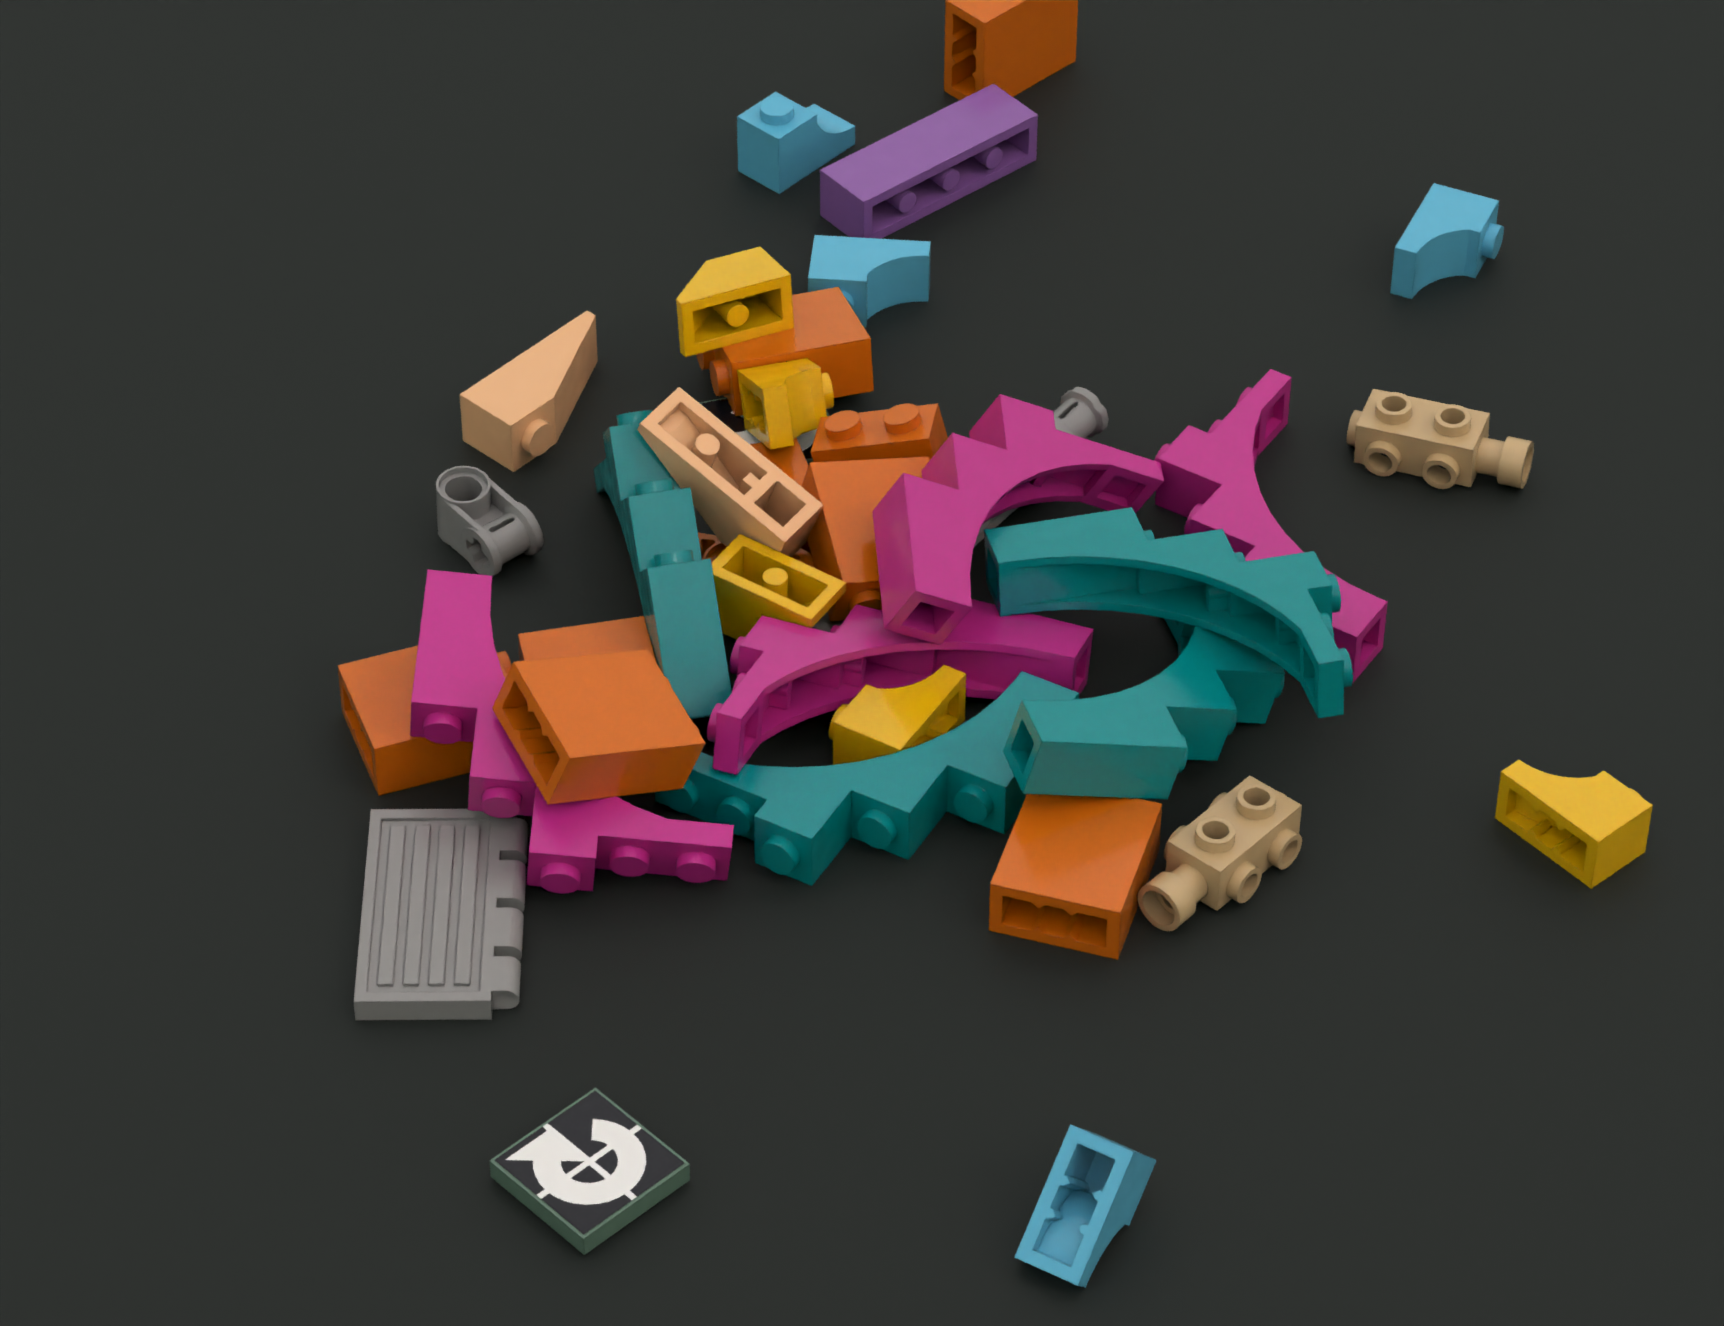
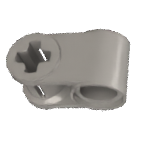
(483, 520)

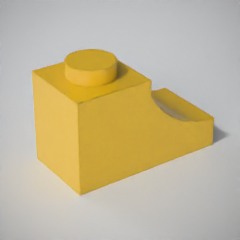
(784, 400)
(898, 718)
(1578, 823)

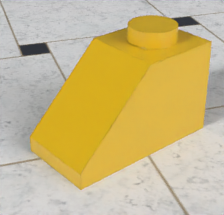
(734, 302)
(765, 582)

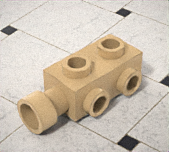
(1430, 433)
(1223, 853)

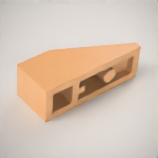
(529, 399)
(729, 478)

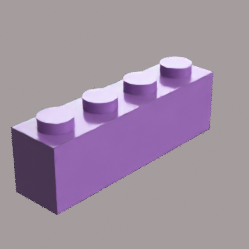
(928, 164)

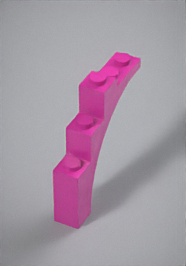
(1010, 461)
(1216, 488)
(803, 672)
(453, 702)

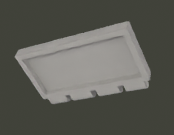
(441, 915)

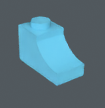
(787, 142)
(1445, 239)
(871, 271)
(1083, 1205)

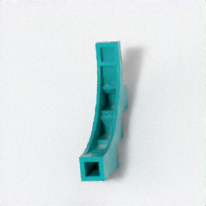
(668, 566)
(1196, 578)
(1144, 734)
(888, 801)

